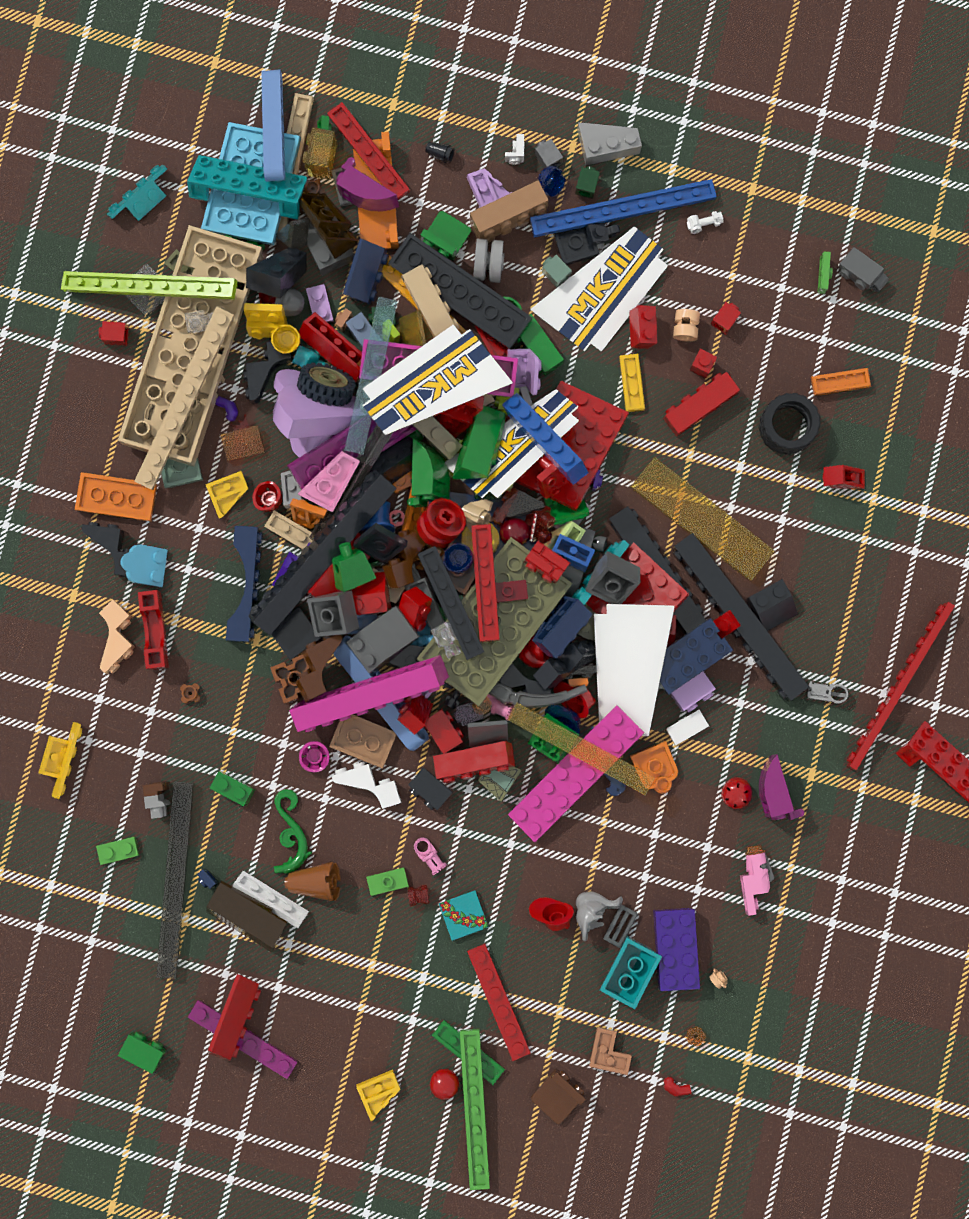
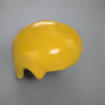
(285, 339)

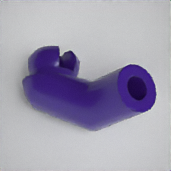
(230, 408)

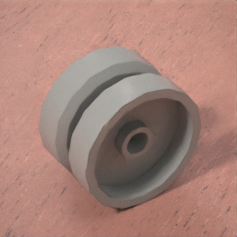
(488, 260)

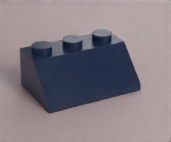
(366, 272)

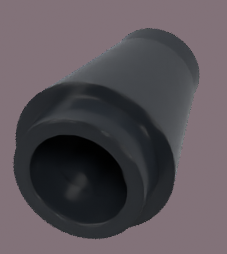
(442, 152)

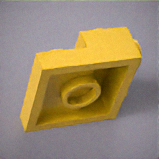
(263, 319)

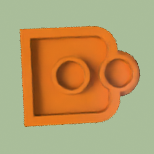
(658, 763)

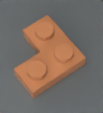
(603, 1055)

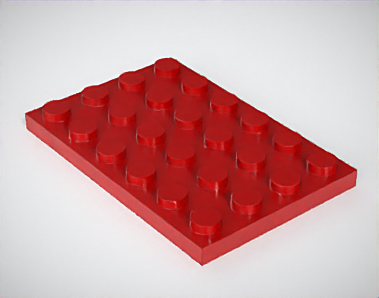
(588, 438)

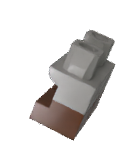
(155, 799)

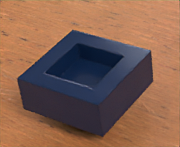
(207, 879)

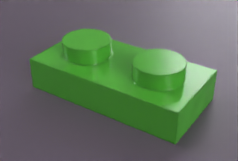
(117, 850)

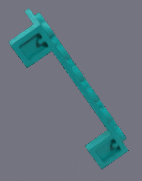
(246, 181)

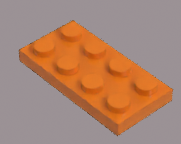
(115, 497)

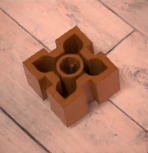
(284, 674)

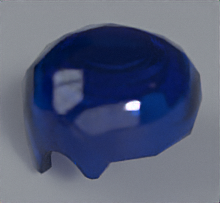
(552, 180)
(458, 558)

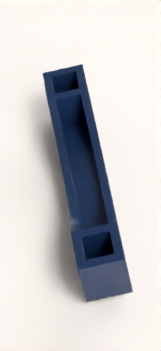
(247, 543)

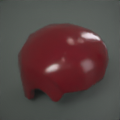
(515, 528)

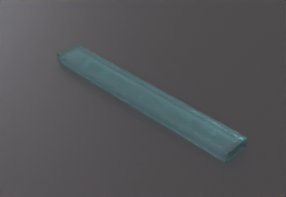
(371, 370)

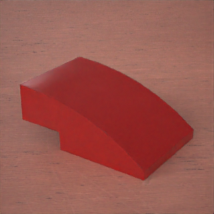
(460, 417)

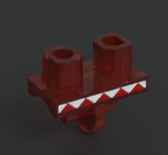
(539, 523)

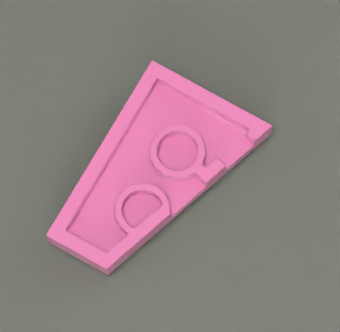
(331, 482)

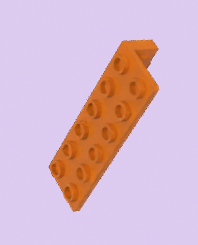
(377, 226)

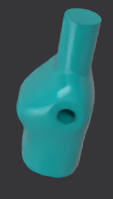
(304, 356)

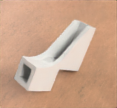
(363, 778)

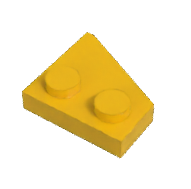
(227, 492)
(377, 1092)

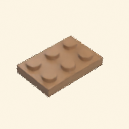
(363, 740)

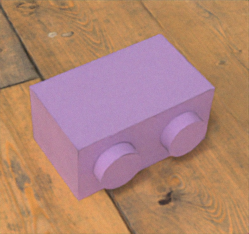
(692, 692)

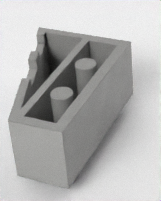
(607, 142)

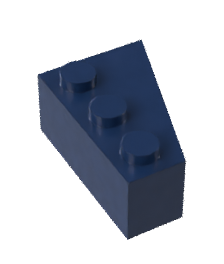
(562, 626)

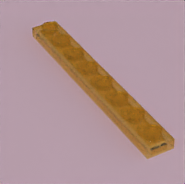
(581, 748)

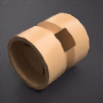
(686, 325)

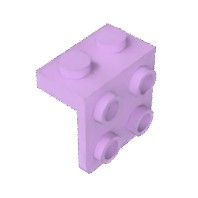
(527, 369)

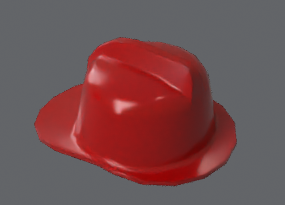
(580, 703)
(552, 912)

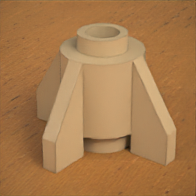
(477, 513)

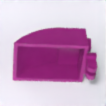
(363, 190)
(774, 792)

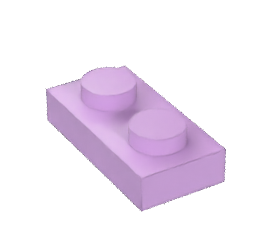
(319, 302)

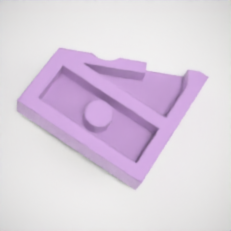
(485, 187)

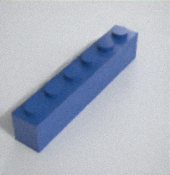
(545, 438)

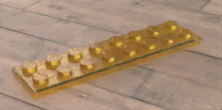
(702, 518)

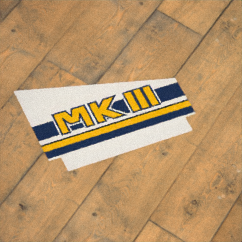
(602, 293)
(432, 380)
(516, 450)

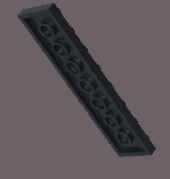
(464, 292)

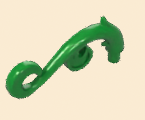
(302, 854)

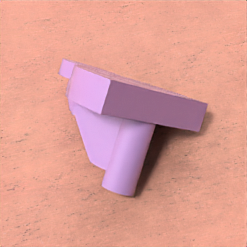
(304, 420)

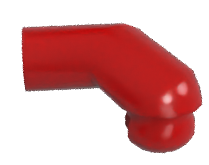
(674, 1089)

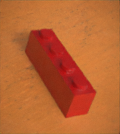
(331, 345)
(701, 404)
(474, 761)

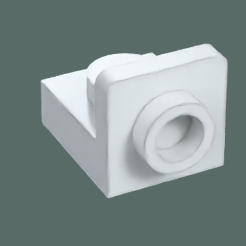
(518, 151)

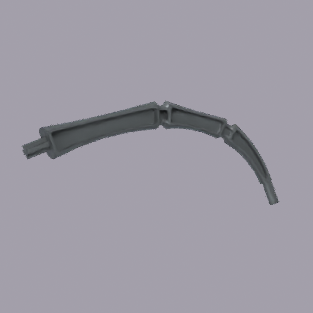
(500, 691)

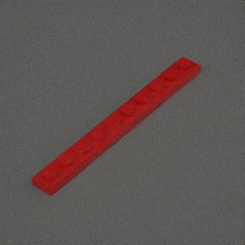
(895, 692)

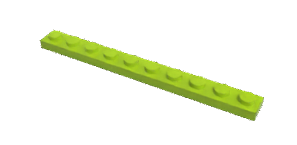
(149, 285)

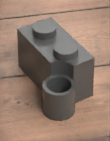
(863, 271)

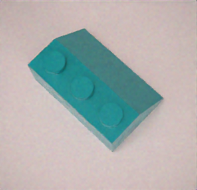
(630, 972)

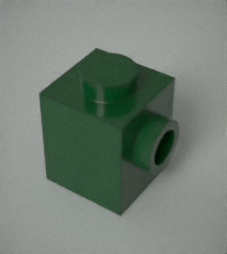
(587, 182)

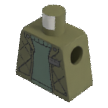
(500, 782)

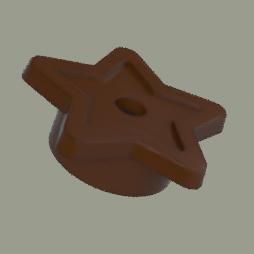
(313, 184)

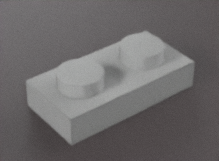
(289, 489)

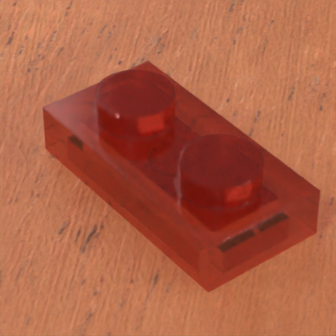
(500, 513)

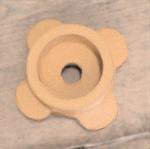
(718, 979)

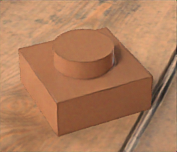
(342, 318)

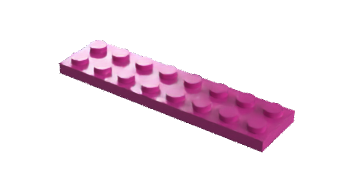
(573, 776)

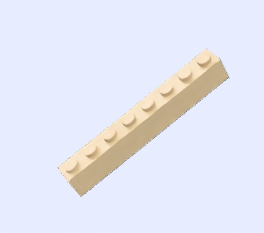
(431, 306)

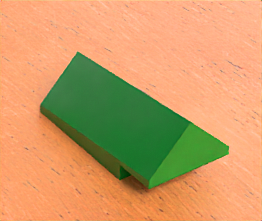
(480, 445)

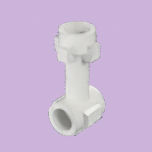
(694, 223)

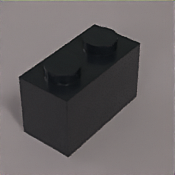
(430, 789)

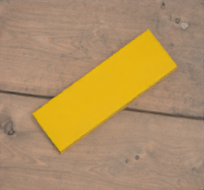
(632, 383)

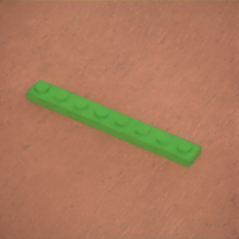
(474, 1109)

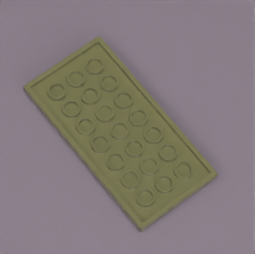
(516, 621)

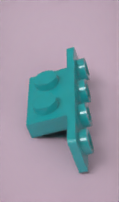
(142, 198)

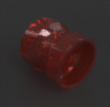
(418, 895)

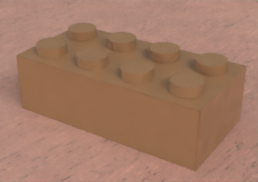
(509, 212)

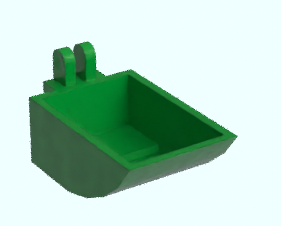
(429, 475)

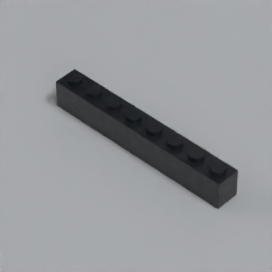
(629, 529)

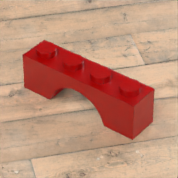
(155, 638)

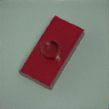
(511, 591)

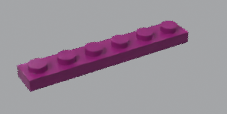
(250, 1044)

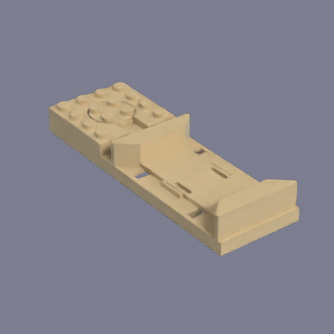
(169, 358)

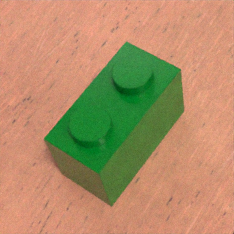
(232, 788)
(142, 1052)

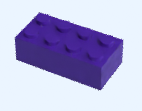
(678, 947)

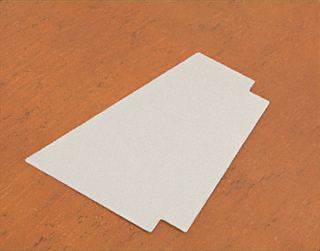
(631, 658)

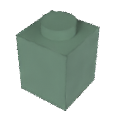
(556, 270)

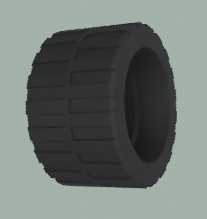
(802, 405)

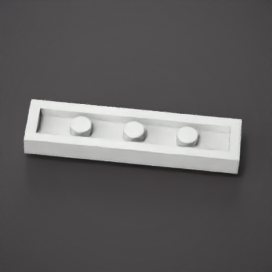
(281, 905)

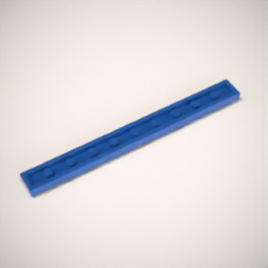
(622, 208)

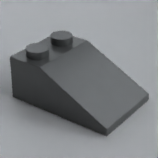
(322, 256)
(383, 640)
(487, 733)

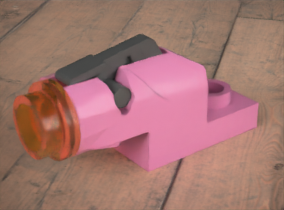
(758, 878)

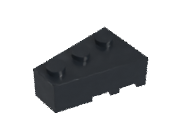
(277, 273)
(395, 460)

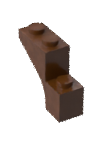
(399, 570)
(316, 657)

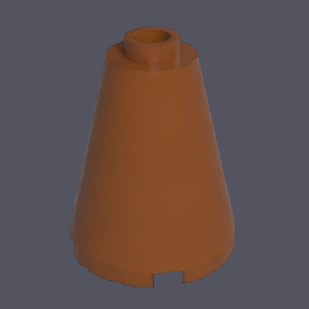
(315, 882)

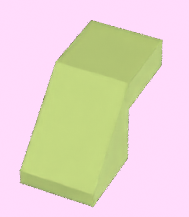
(569, 530)

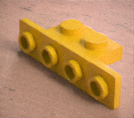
(58, 758)

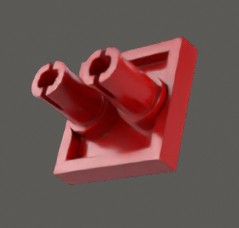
(550, 477)

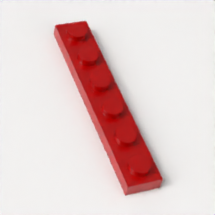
(367, 150)
(485, 583)
(498, 1002)

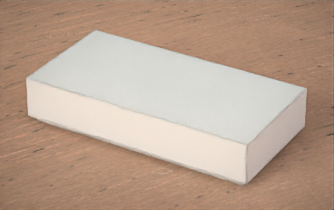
(687, 727)

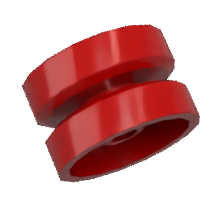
(441, 523)

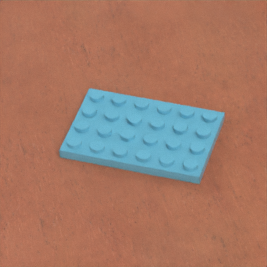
(240, 214)

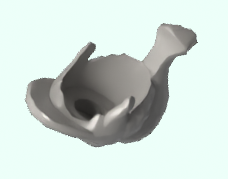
(591, 908)

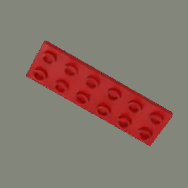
(939, 756)

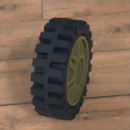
(326, 384)

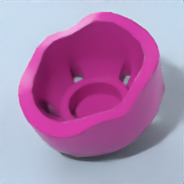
(314, 756)

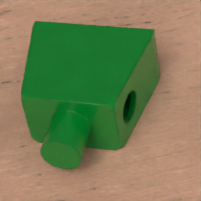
(351, 568)

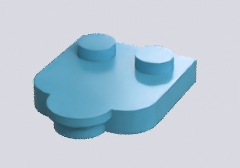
(145, 565)

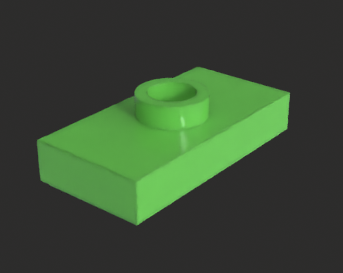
(825, 272)
(387, 881)

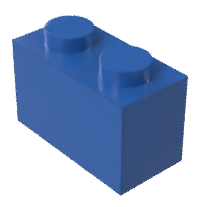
(574, 552)

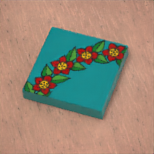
(463, 915)

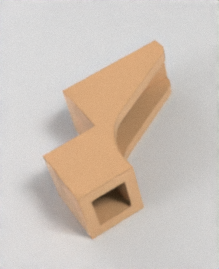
(117, 645)

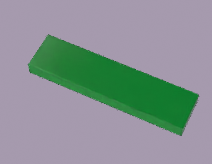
(450, 1038)

